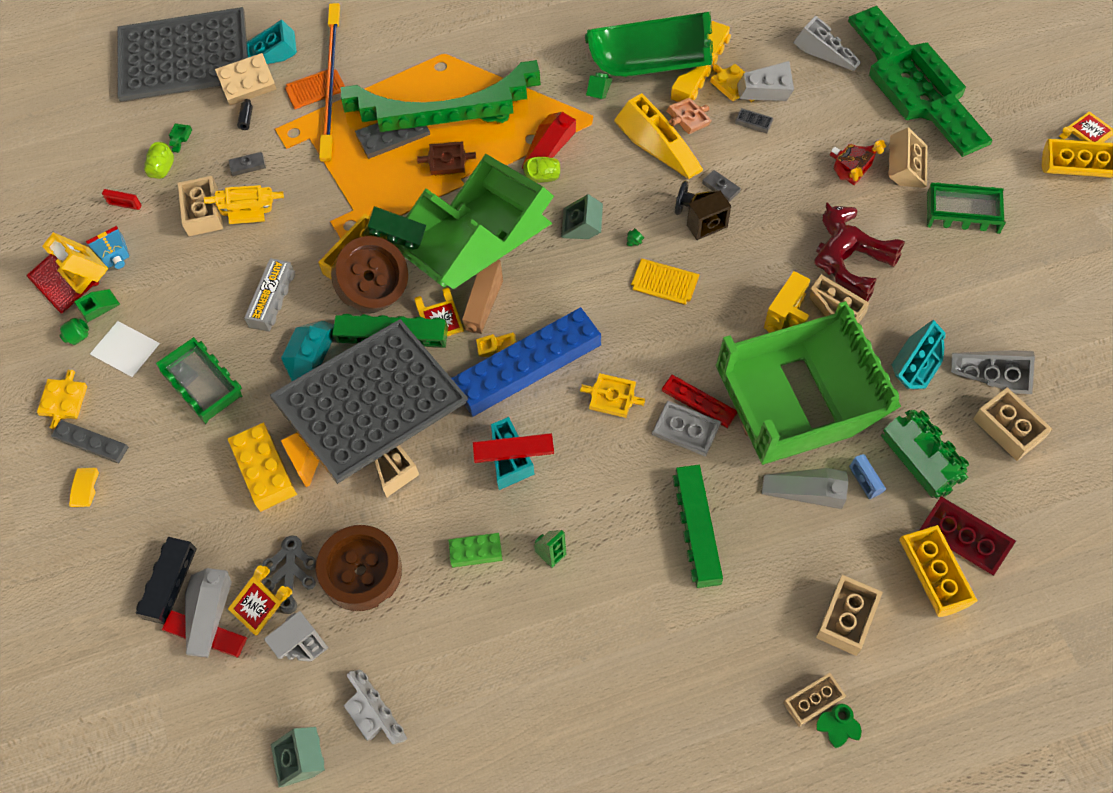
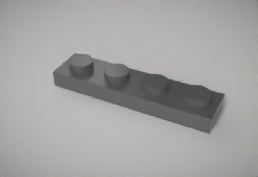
(90, 441)

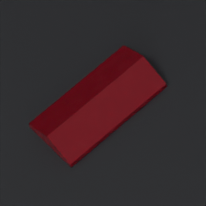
(970, 535)

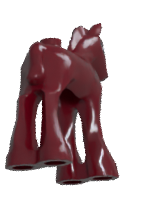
(846, 240)

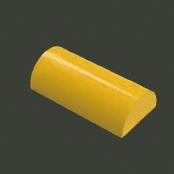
(1078, 158)
(938, 571)

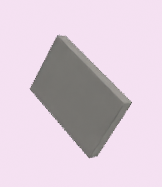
(686, 428)

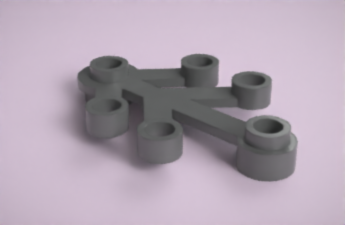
(290, 569)

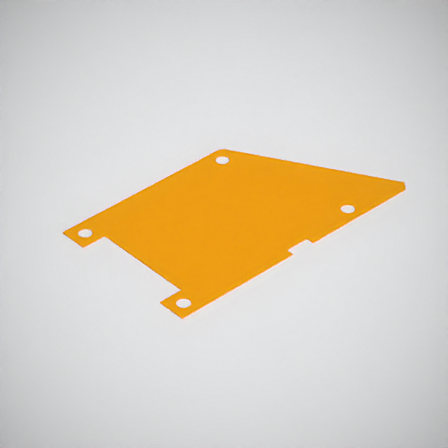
(395, 177)

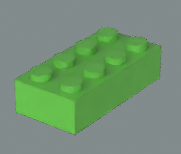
(475, 550)

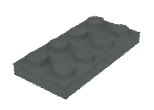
(379, 142)

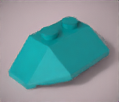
(307, 348)
(920, 357)

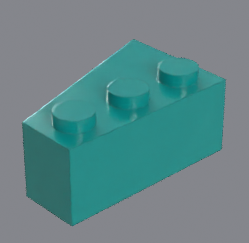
(510, 470)

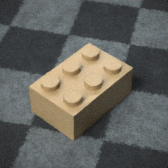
(246, 79)
(195, 215)
(1012, 424)
(849, 615)

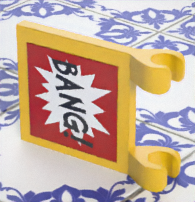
(1088, 129)
(444, 310)
(256, 602)

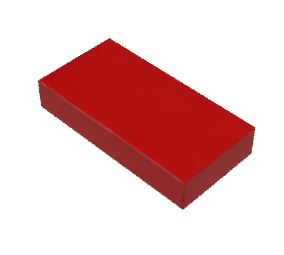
(121, 199)

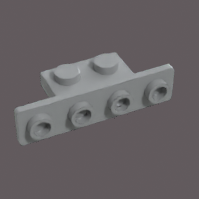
(370, 711)

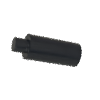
(245, 115)

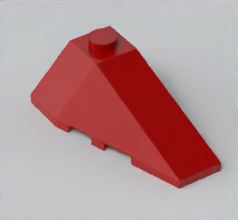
(552, 135)

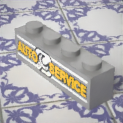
(269, 295)

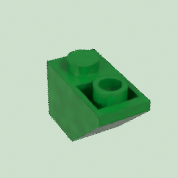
(599, 85)
(96, 304)

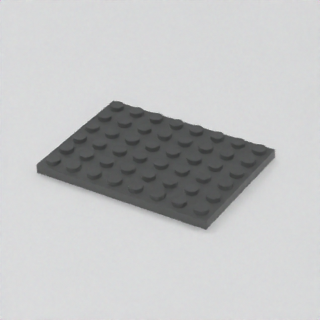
(178, 53)
(368, 400)

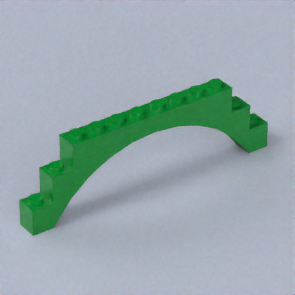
(402, 115)

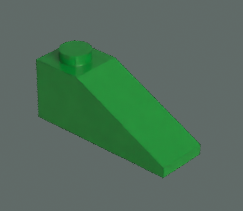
(551, 547)

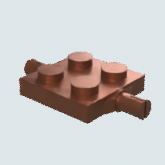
(446, 158)

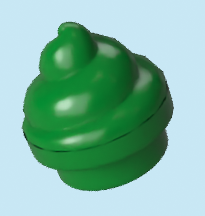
(634, 238)

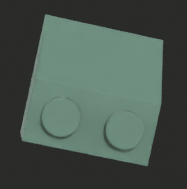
(582, 218)
(297, 756)

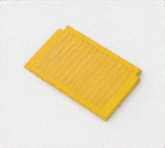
(664, 281)

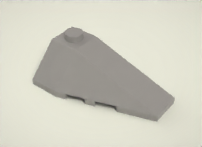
(819, 42)
(997, 368)
(814, 486)
(203, 609)

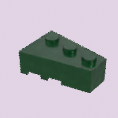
(394, 228)

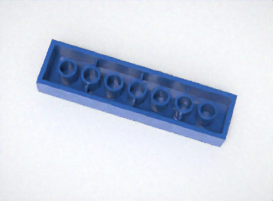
(528, 361)

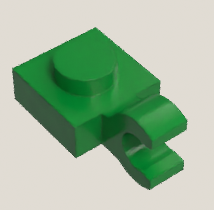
(179, 134)

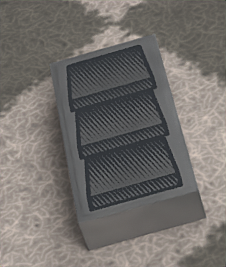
(754, 120)

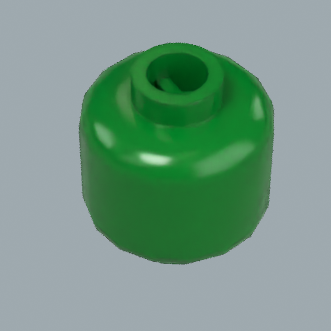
(74, 331)

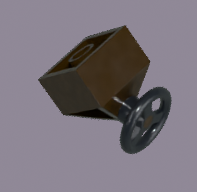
(706, 211)

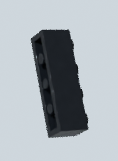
(166, 580)

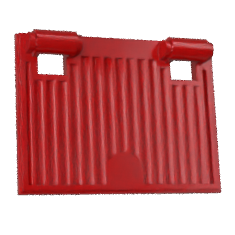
(53, 285)

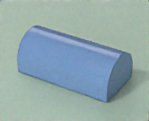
(867, 476)

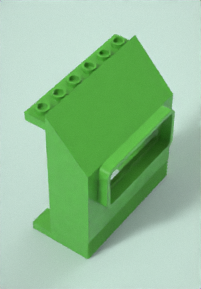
(841, 366)

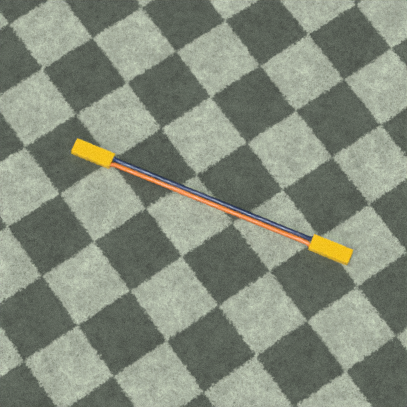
(326, 138)

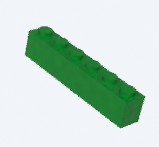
(358, 328)
(698, 526)

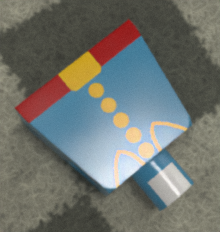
(110, 248)

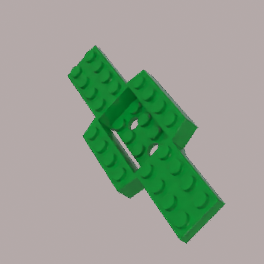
(894, 58)

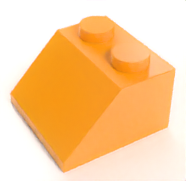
(301, 457)

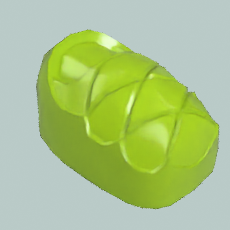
(158, 160)
(542, 169)

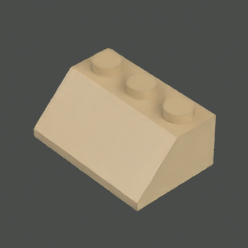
(908, 159)

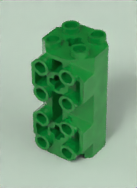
(925, 454)

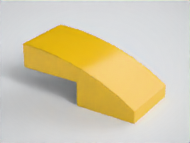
(491, 345)
(82, 487)

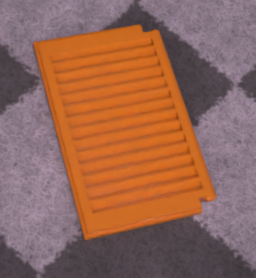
(312, 88)

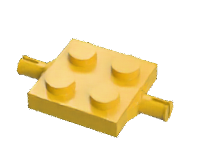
(727, 80)
(612, 395)
(62, 399)

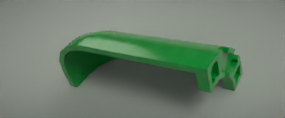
(653, 45)

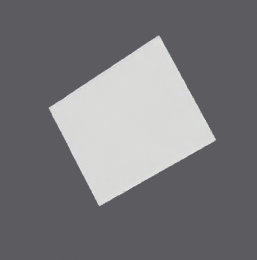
(124, 348)

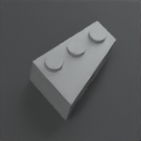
(767, 83)

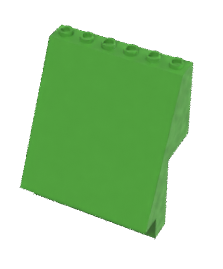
(482, 224)

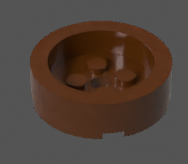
(373, 256)
(348, 551)

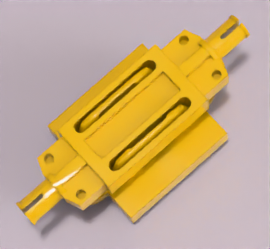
(244, 203)

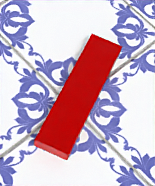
(699, 400)
(513, 448)
(224, 640)

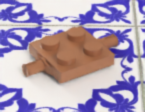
(689, 115)

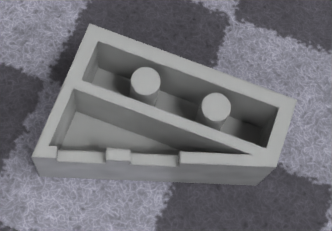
(296, 639)

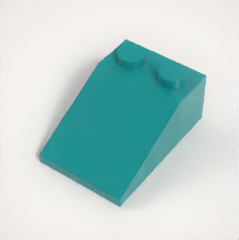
(275, 43)

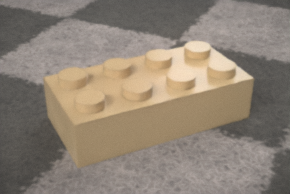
(814, 699)

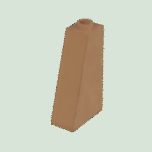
(482, 297)

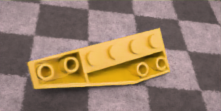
(655, 135)

